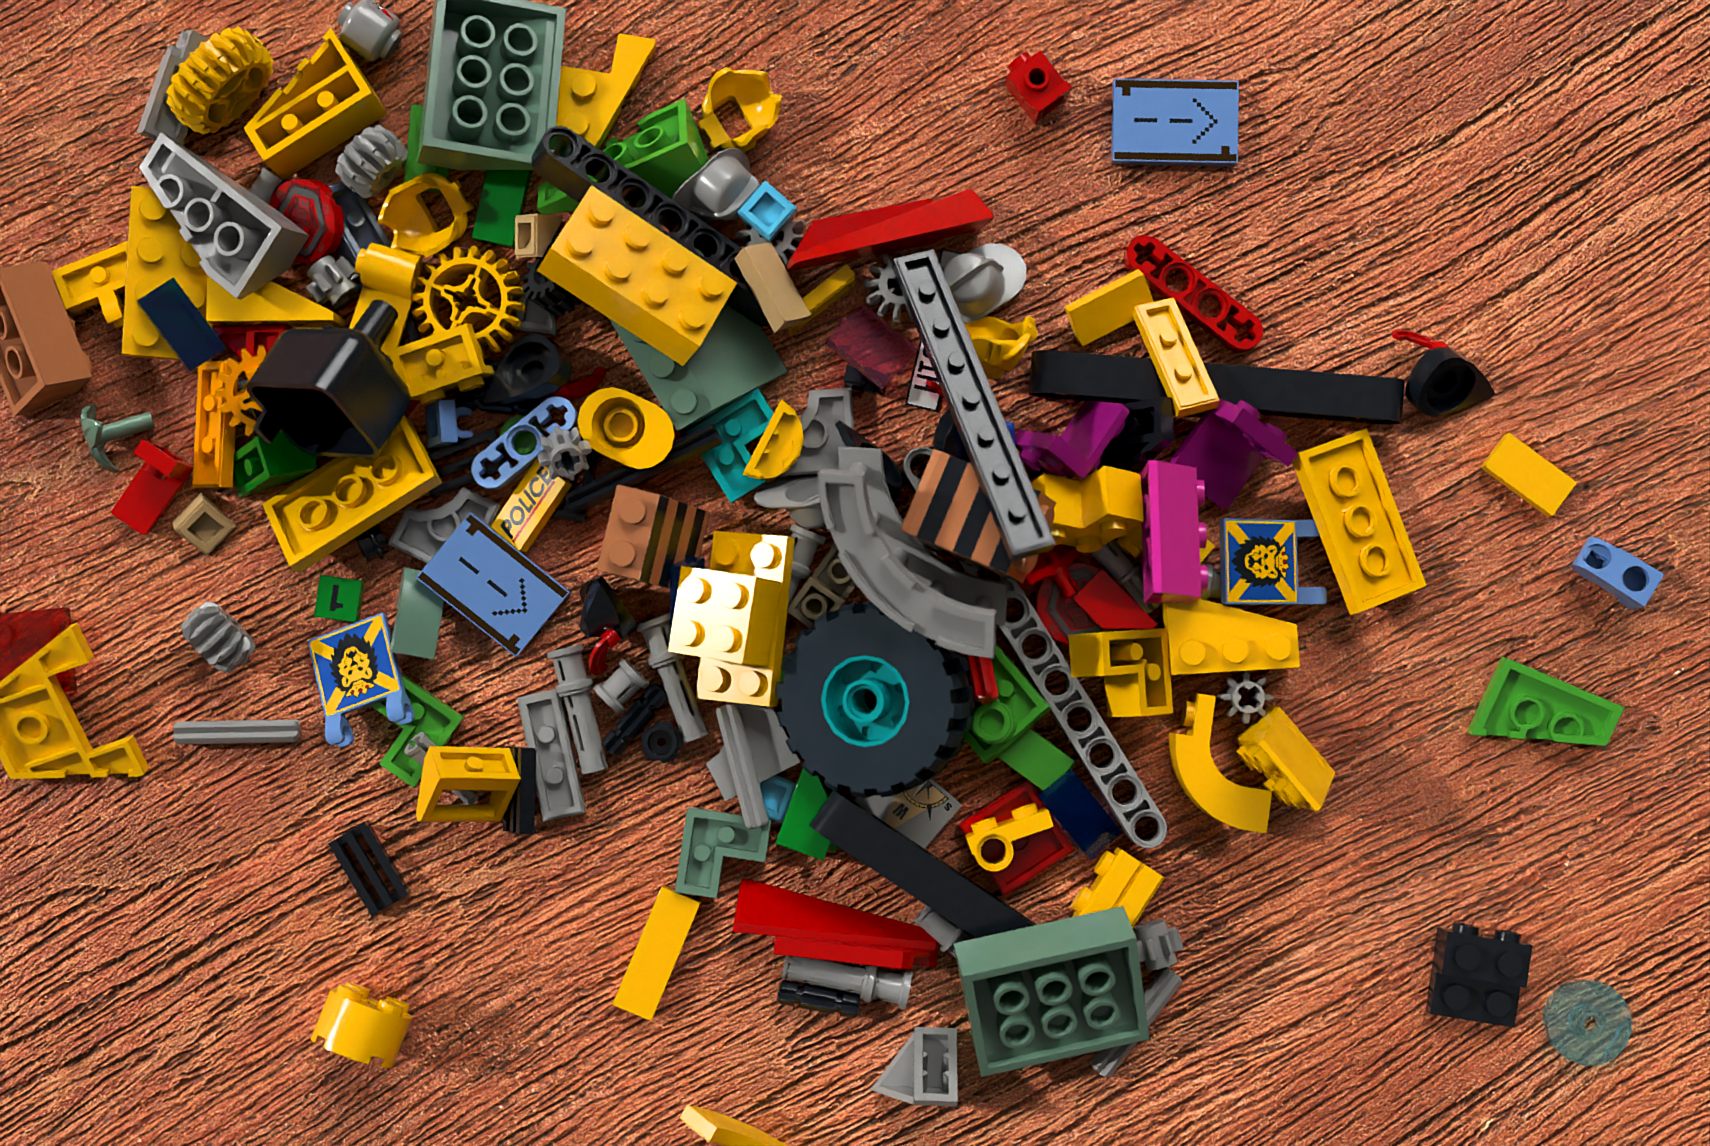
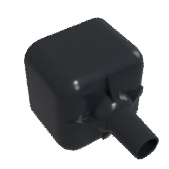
(332, 388)

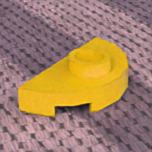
(778, 446)

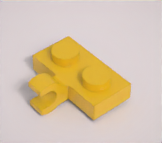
(95, 281)

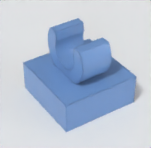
(442, 424)

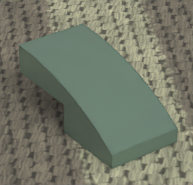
(416, 618)

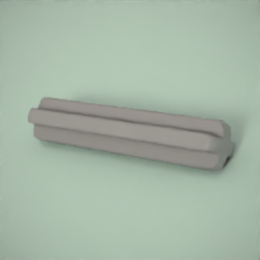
(237, 731)
(742, 766)
(1155, 997)

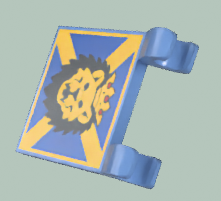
(1262, 562)
(355, 672)

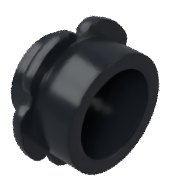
(372, 543)
(650, 742)

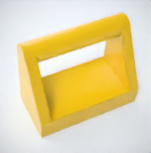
(466, 770)

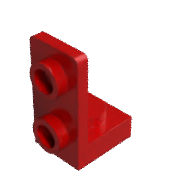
(152, 487)

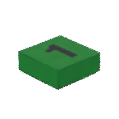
(339, 598)

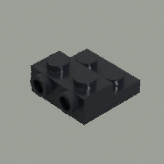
(1478, 974)

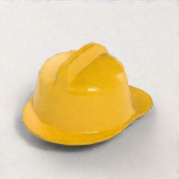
(626, 428)

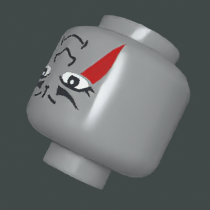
(369, 30)

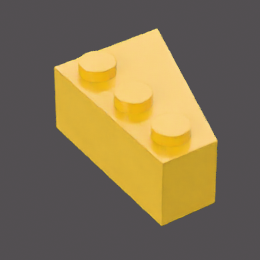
(315, 110)
(1226, 639)

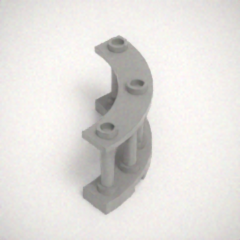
(897, 569)

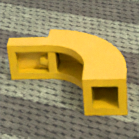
(1203, 783)

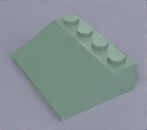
(490, 83)
(722, 370)
(1053, 990)

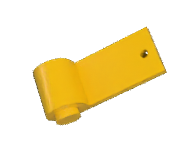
(388, 277)

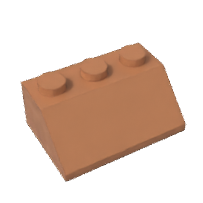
(37, 340)

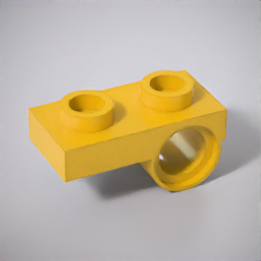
(1025, 822)

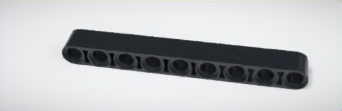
(1266, 389)

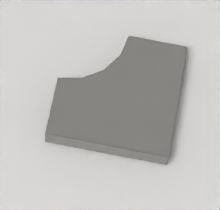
(820, 432)
(426, 531)
(767, 748)

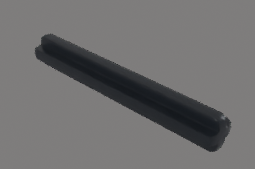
(605, 486)

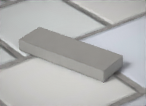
(556, 766)

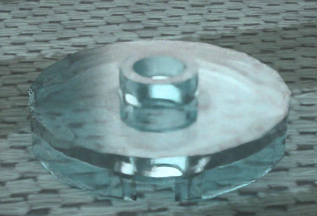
(1566, 1018)

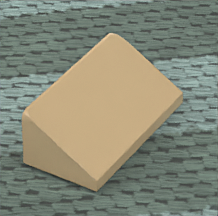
(772, 286)

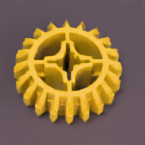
(219, 80)
(474, 287)

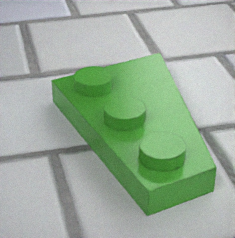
(1538, 706)

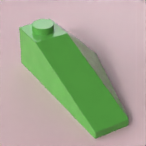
(660, 152)

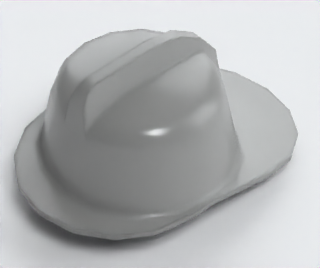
(718, 187)
(984, 279)
(799, 498)

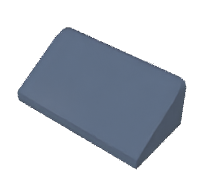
(359, 223)

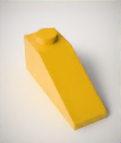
(266, 306)

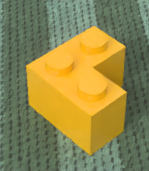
(1093, 509)
(1133, 669)

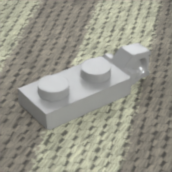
(157, 113)

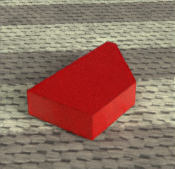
(250, 336)
(1110, 605)

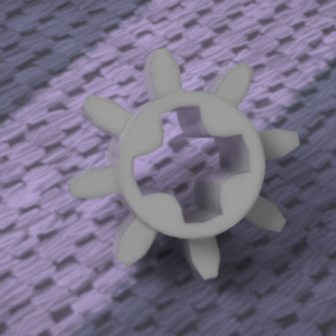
(332, 281)
(570, 463)
(1257, 697)
(1157, 944)

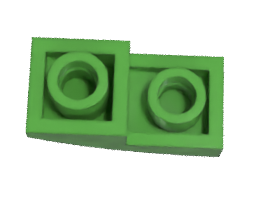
(1037, 759)

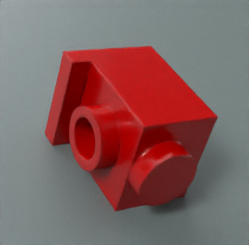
(1036, 99)

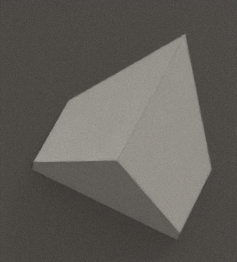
(923, 1069)

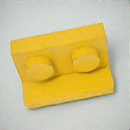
(441, 364)

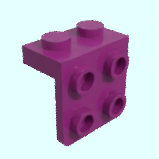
(1079, 446)
(1229, 447)

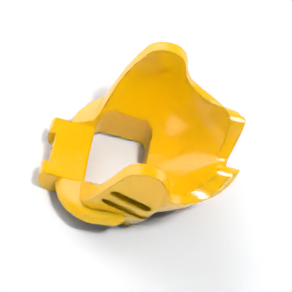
(754, 99)
(413, 223)
(1000, 343)

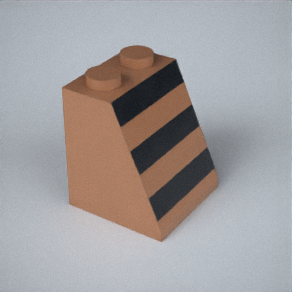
(956, 520)
(650, 535)

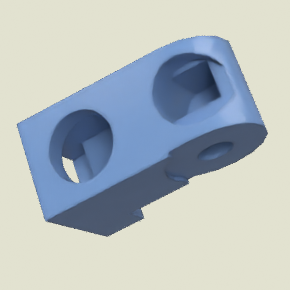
(1617, 572)

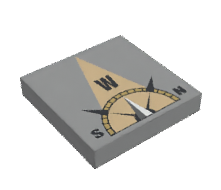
(915, 812)

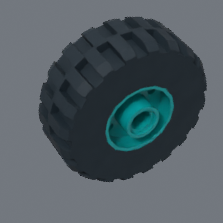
(834, 711)

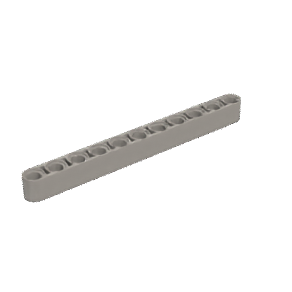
(1073, 696)

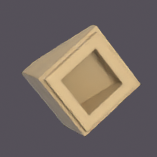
(534, 234)
(203, 524)

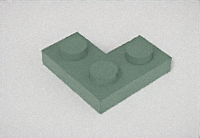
(706, 841)

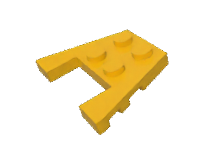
(593, 99)
(40, 728)

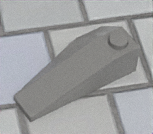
(231, 229)

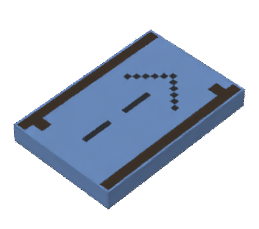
(1174, 122)
(493, 584)

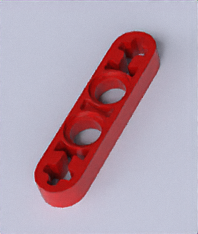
(1197, 288)

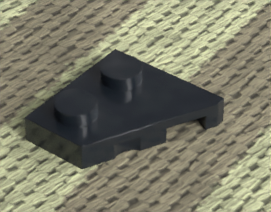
(1144, 436)

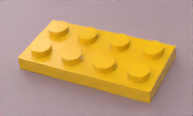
(153, 257)
(349, 497)
(1358, 521)
(758, 557)

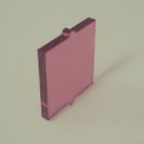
(871, 346)

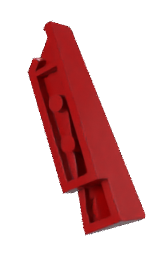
(889, 229)
(829, 930)

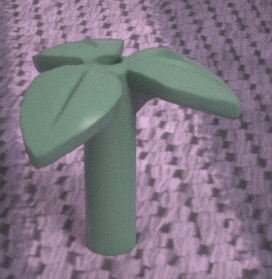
(98, 434)

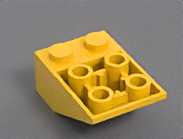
(1286, 759)

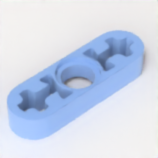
(506, 470)

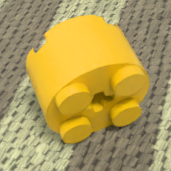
(362, 1026)

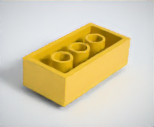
(637, 276)

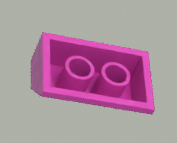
(1172, 533)

